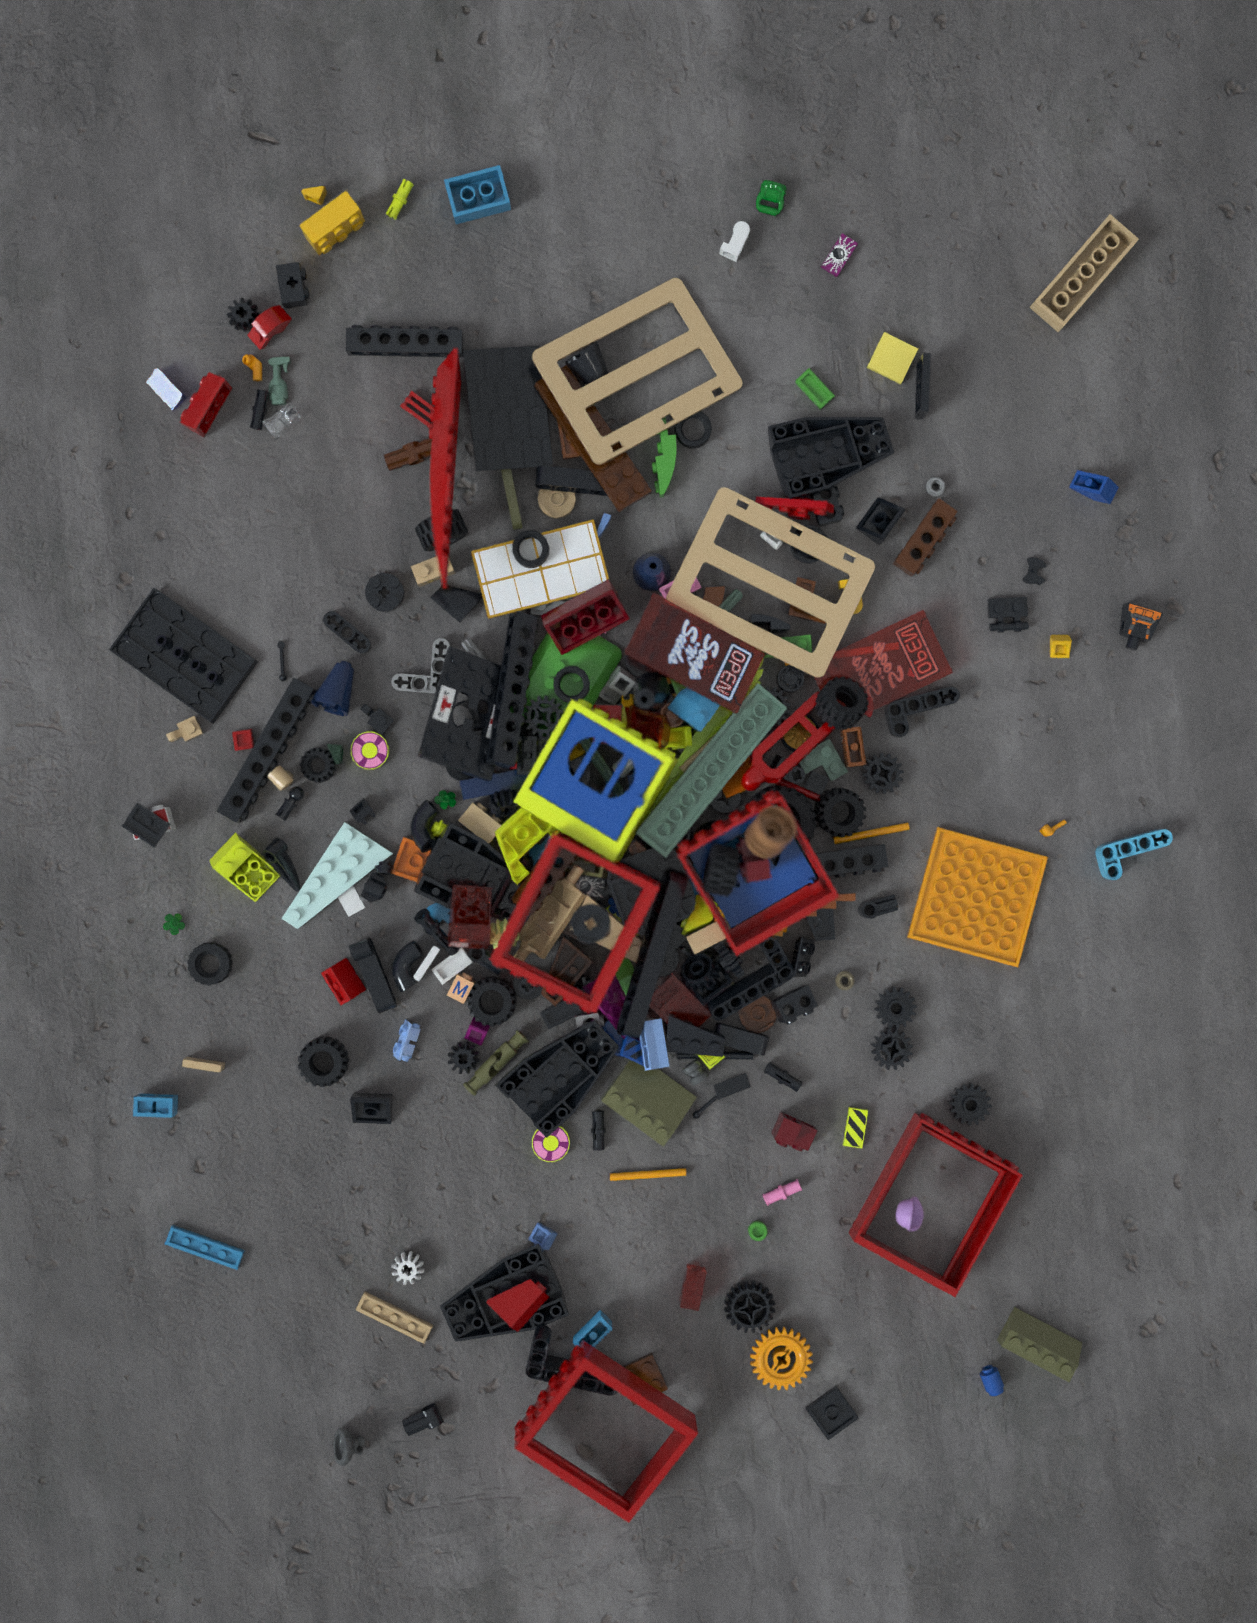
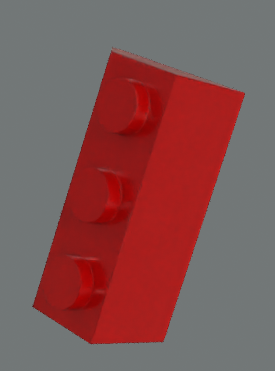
(206, 404)

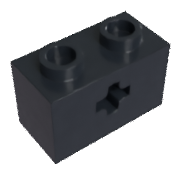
(286, 276)

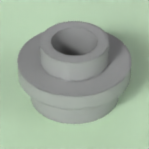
(941, 486)

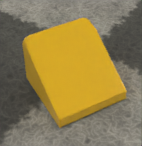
(315, 194)
(1060, 646)

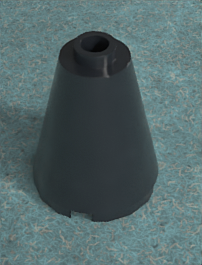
(588, 364)
(651, 691)

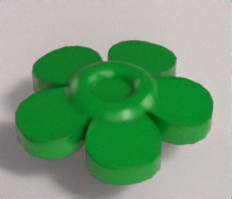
(445, 799)
(173, 923)

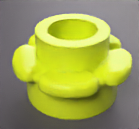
(437, 828)

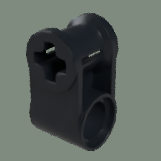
(778, 760)

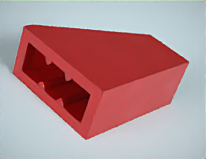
(519, 1303)

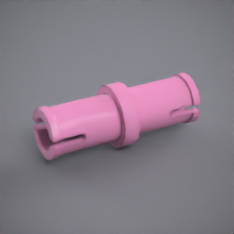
(782, 1192)

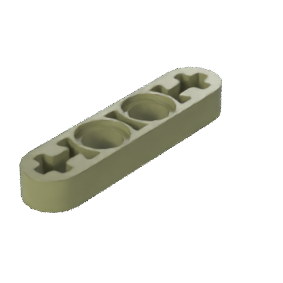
(512, 499)

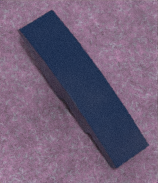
(477, 787)

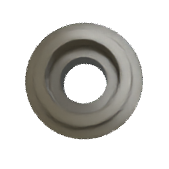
(849, 984)

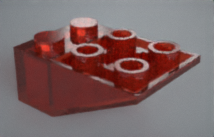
(470, 917)
(676, 999)

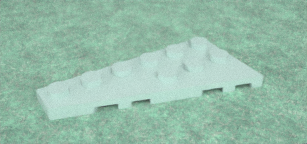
(340, 867)

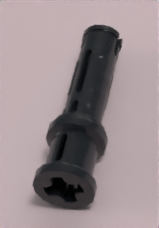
(432, 927)

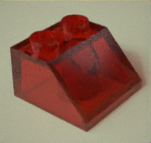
(650, 724)

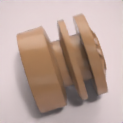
(770, 832)

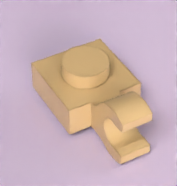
(187, 729)

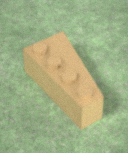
(615, 930)

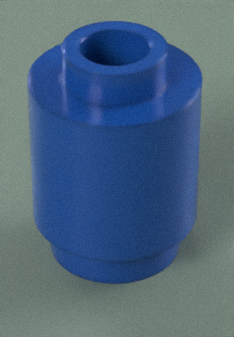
(992, 1380)

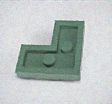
(827, 756)

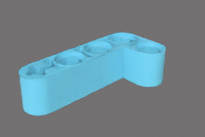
(1133, 848)

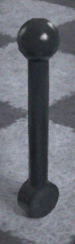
(281, 645)
(696, 1114)

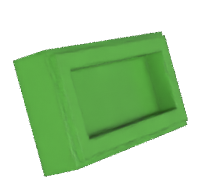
(814, 388)

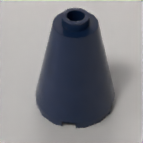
(648, 578)
(336, 690)

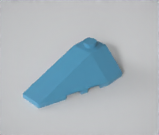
(693, 708)

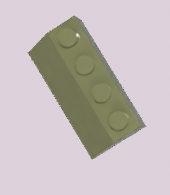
(1041, 1344)

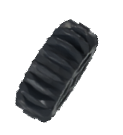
(757, 1305)

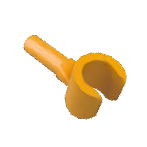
(1047, 831)

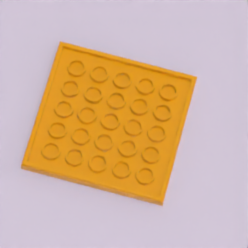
(977, 897)

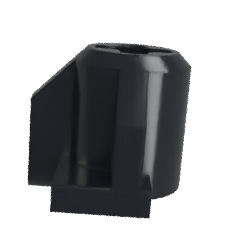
(374, 888)

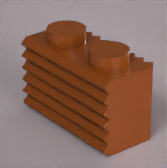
(853, 747)

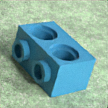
(155, 1105)

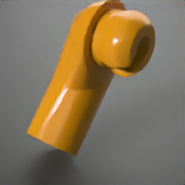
(255, 365)

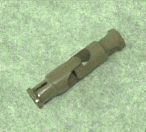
(506, 1051)

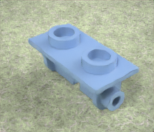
(403, 1049)

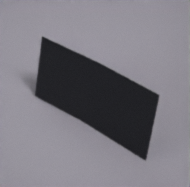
(731, 1086)

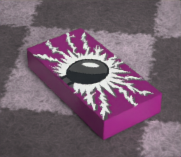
(839, 255)

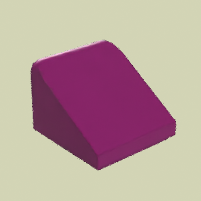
(476, 1032)

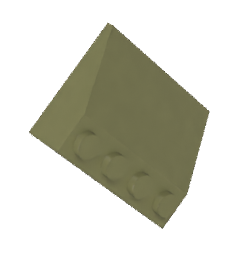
(649, 1100)

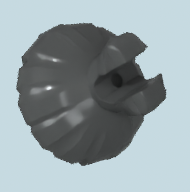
(346, 1446)

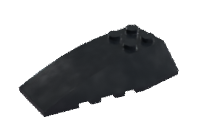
(466, 861)

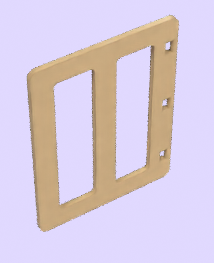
(576, 401)
(835, 615)

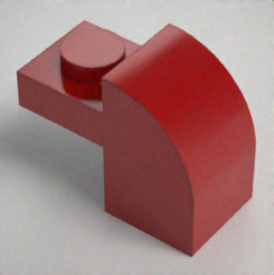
(267, 325)

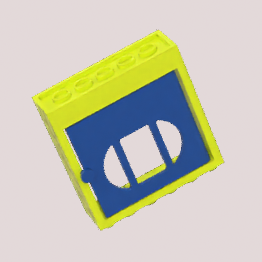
(553, 781)

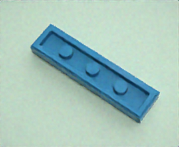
(204, 1247)

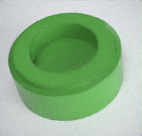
(757, 1230)

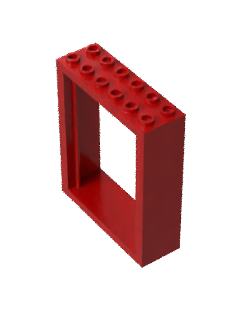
(536, 977)
(981, 1225)
(635, 1389)

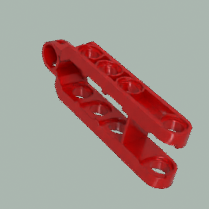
(760, 772)

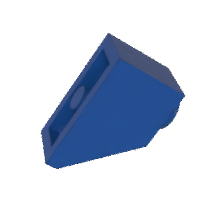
(1094, 486)

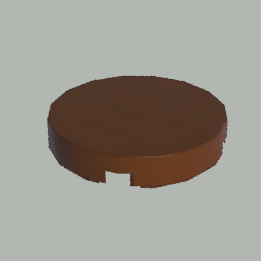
(758, 1015)

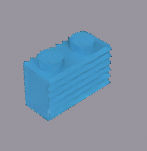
(593, 1330)

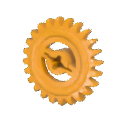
(791, 1343)

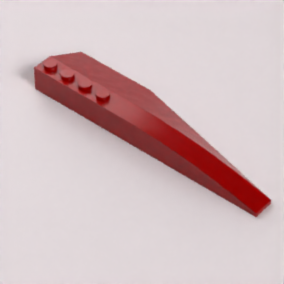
(443, 454)

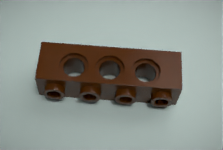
(939, 510)
(557, 873)

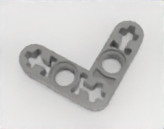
(429, 680)

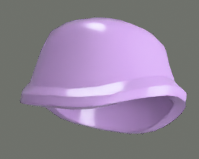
(910, 1214)

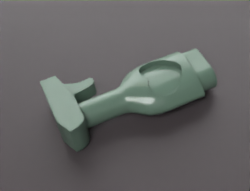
(278, 386)

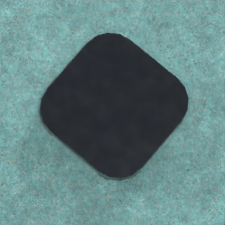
(653, 865)

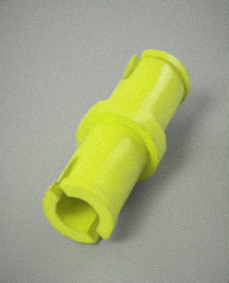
(399, 199)

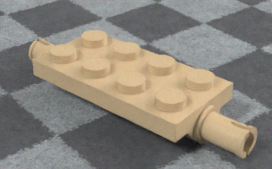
(549, 922)

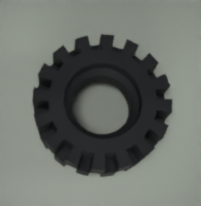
(306, 765)

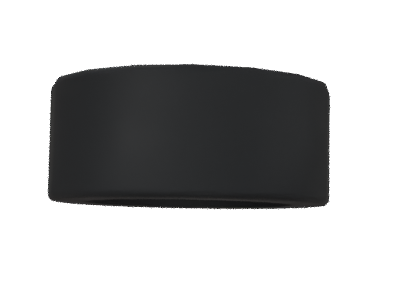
(696, 443)
(530, 534)
(566, 670)

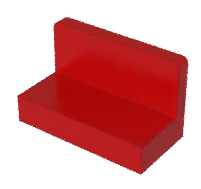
(343, 981)

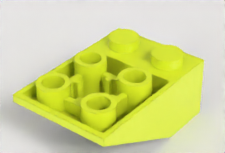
(244, 867)

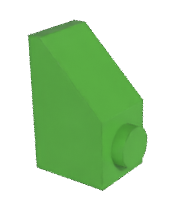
(625, 973)

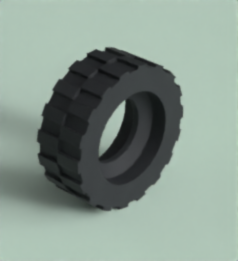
(199, 974)

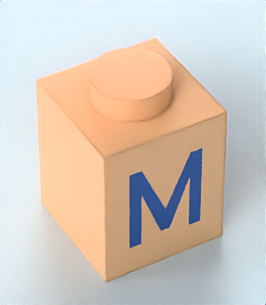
(461, 987)

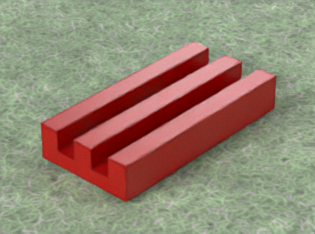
(408, 401)

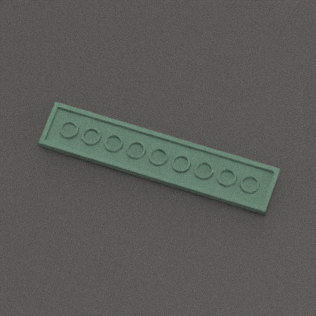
(711, 770)

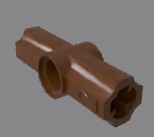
(409, 454)

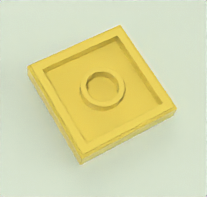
(892, 358)

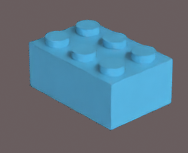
(477, 194)

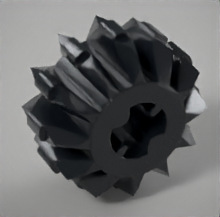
(238, 309)
(503, 803)
(456, 1057)

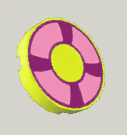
(369, 750)
(553, 1147)

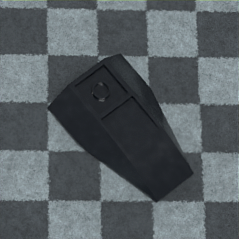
(824, 451)
(559, 1076)
(473, 1318)

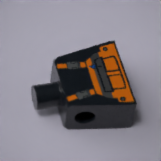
(1138, 624)

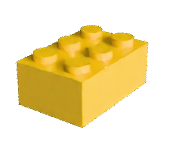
(332, 223)

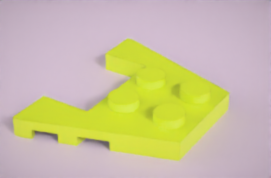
(518, 837)

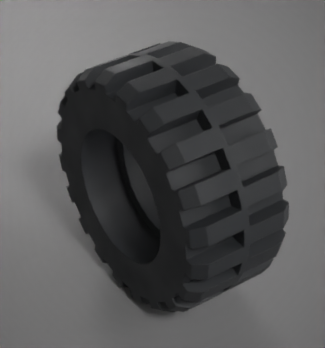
(799, 805)

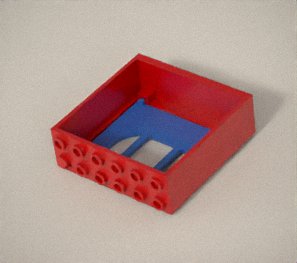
(750, 898)

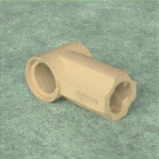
(281, 778)

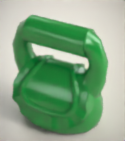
(771, 192)

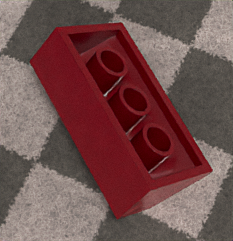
(585, 617)

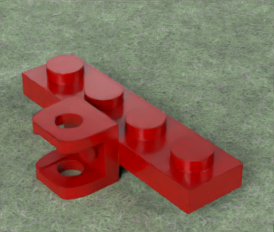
(796, 507)

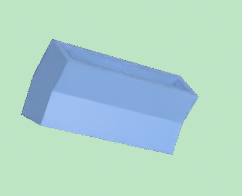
(654, 1045)

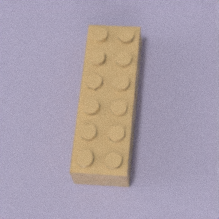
(1084, 273)

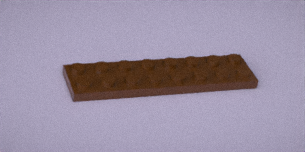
(617, 476)

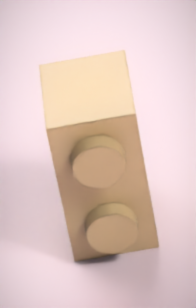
(428, 571)
(480, 822)

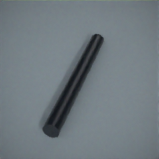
(728, 1055)

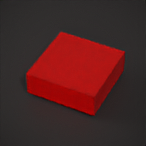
(243, 740)

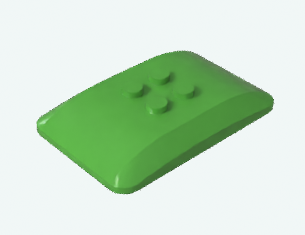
(595, 657)

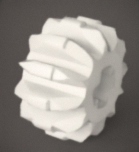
(405, 1273)

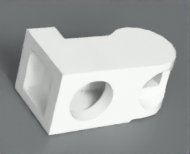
(737, 242)

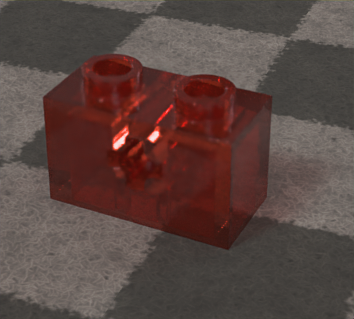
(692, 1287)

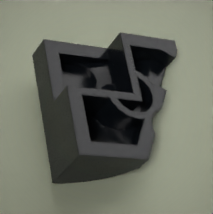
(456, 601)

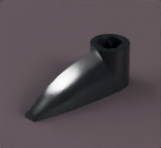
(279, 859)

